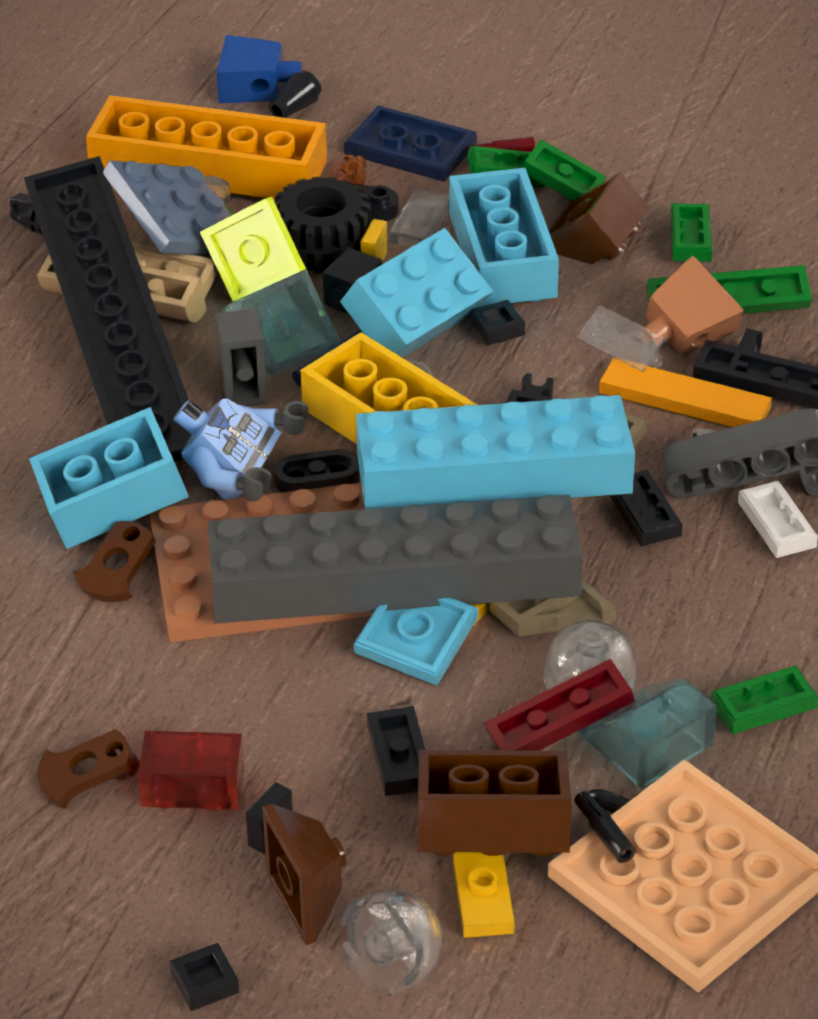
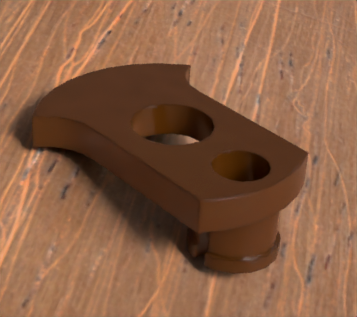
(111, 584)
(57, 769)

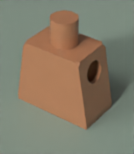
(692, 309)

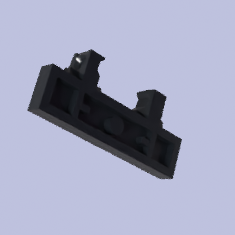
(757, 372)

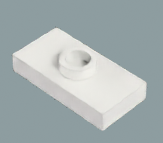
(777, 519)

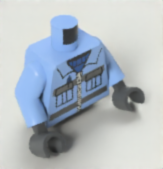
(234, 442)

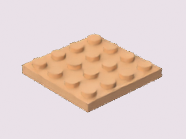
(702, 878)

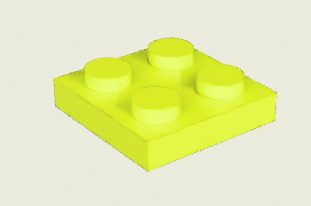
(252, 249)

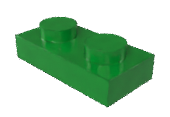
(561, 171)

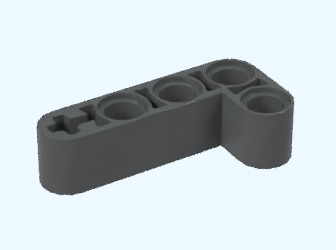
(745, 455)

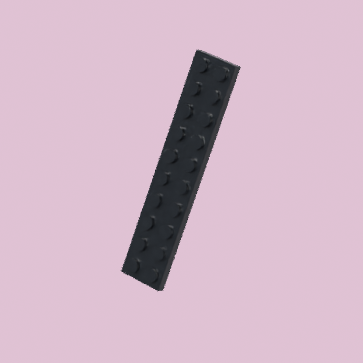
(108, 297)

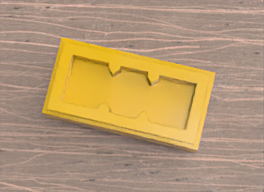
(483, 894)

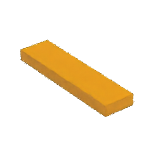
(684, 395)

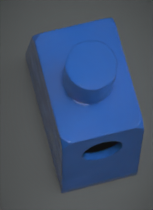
(252, 70)

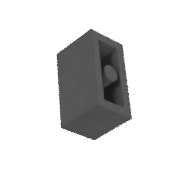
(241, 357)

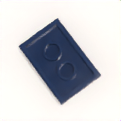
(410, 143)

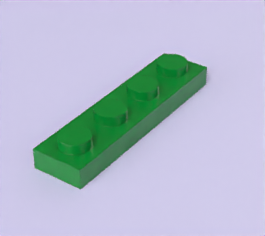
(760, 288)

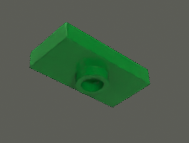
(493, 159)
(691, 232)
(764, 699)

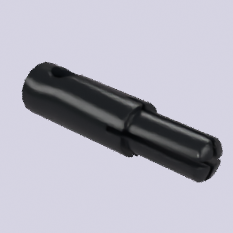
(605, 828)

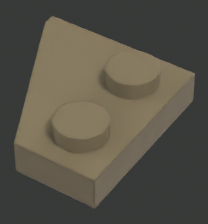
(553, 614)

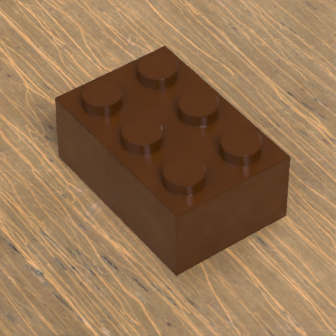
(493, 802)

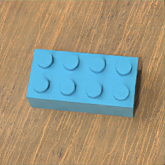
(504, 234)

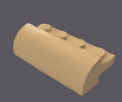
(174, 281)

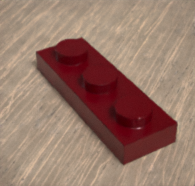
(561, 710)

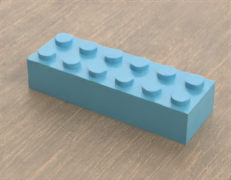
(495, 452)

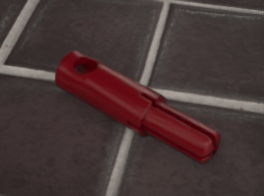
(519, 144)

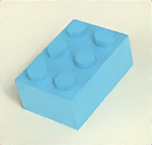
(417, 294)
(108, 477)

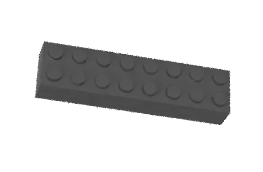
(394, 558)

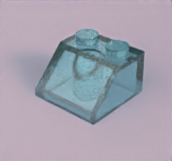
(290, 321)
(656, 731)

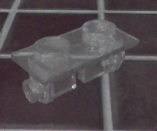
(623, 339)

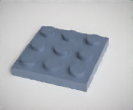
(168, 203)

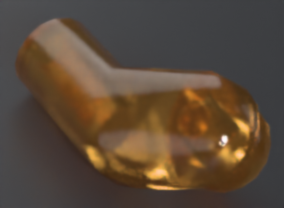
(355, 169)

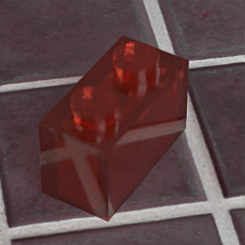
(191, 770)

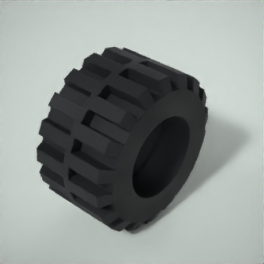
(324, 218)

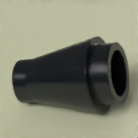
(298, 92)

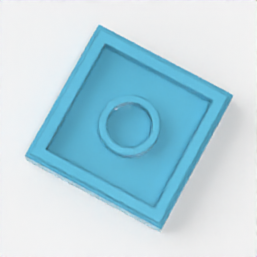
(417, 639)

